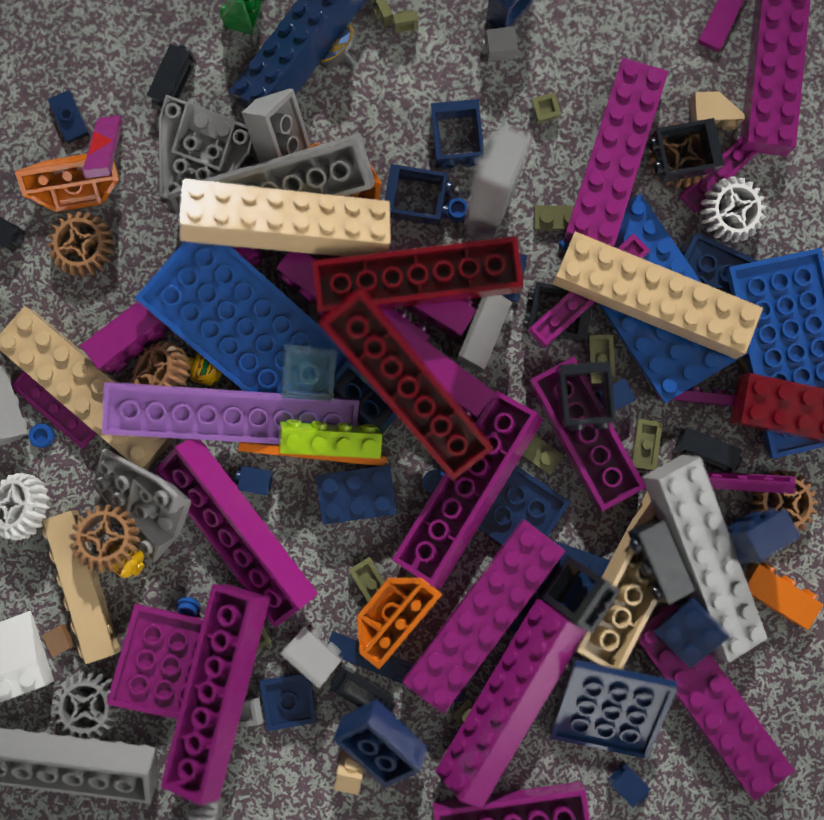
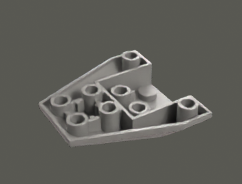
(197, 144)
(151, 501)

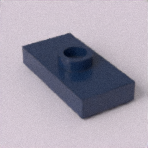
(68, 116)

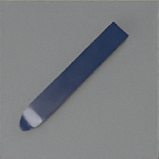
(393, 668)

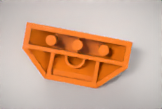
(62, 184)
(392, 616)

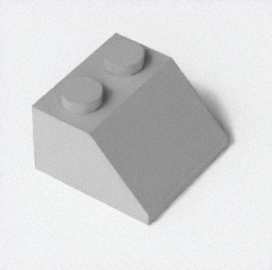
(312, 655)

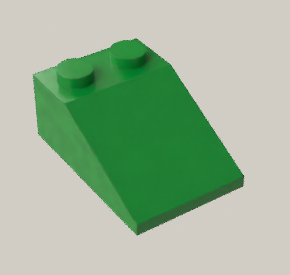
(240, 15)

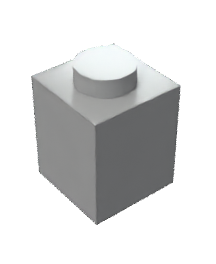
(500, 44)

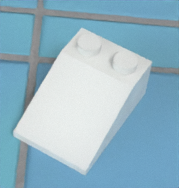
(21, 657)

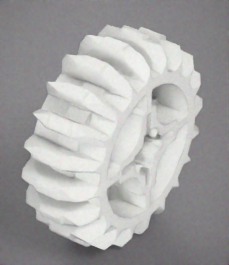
(741, 225)
(21, 506)

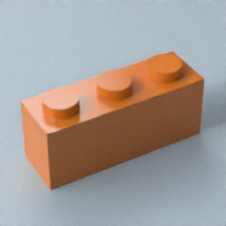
(782, 595)

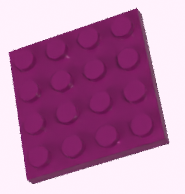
(155, 661)

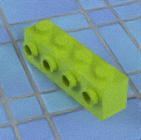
(329, 439)

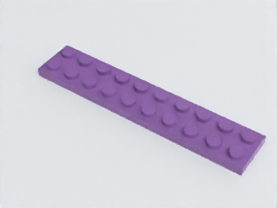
(212, 412)

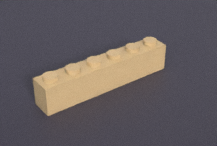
(82, 591)

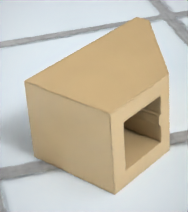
(715, 105)
(348, 775)

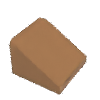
(58, 640)

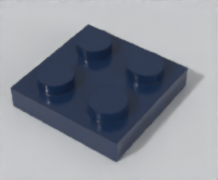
(691, 633)
(288, 701)

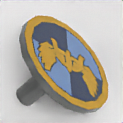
(339, 49)

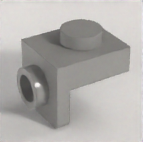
(251, 713)

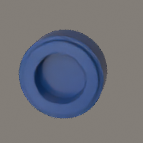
(41, 435)

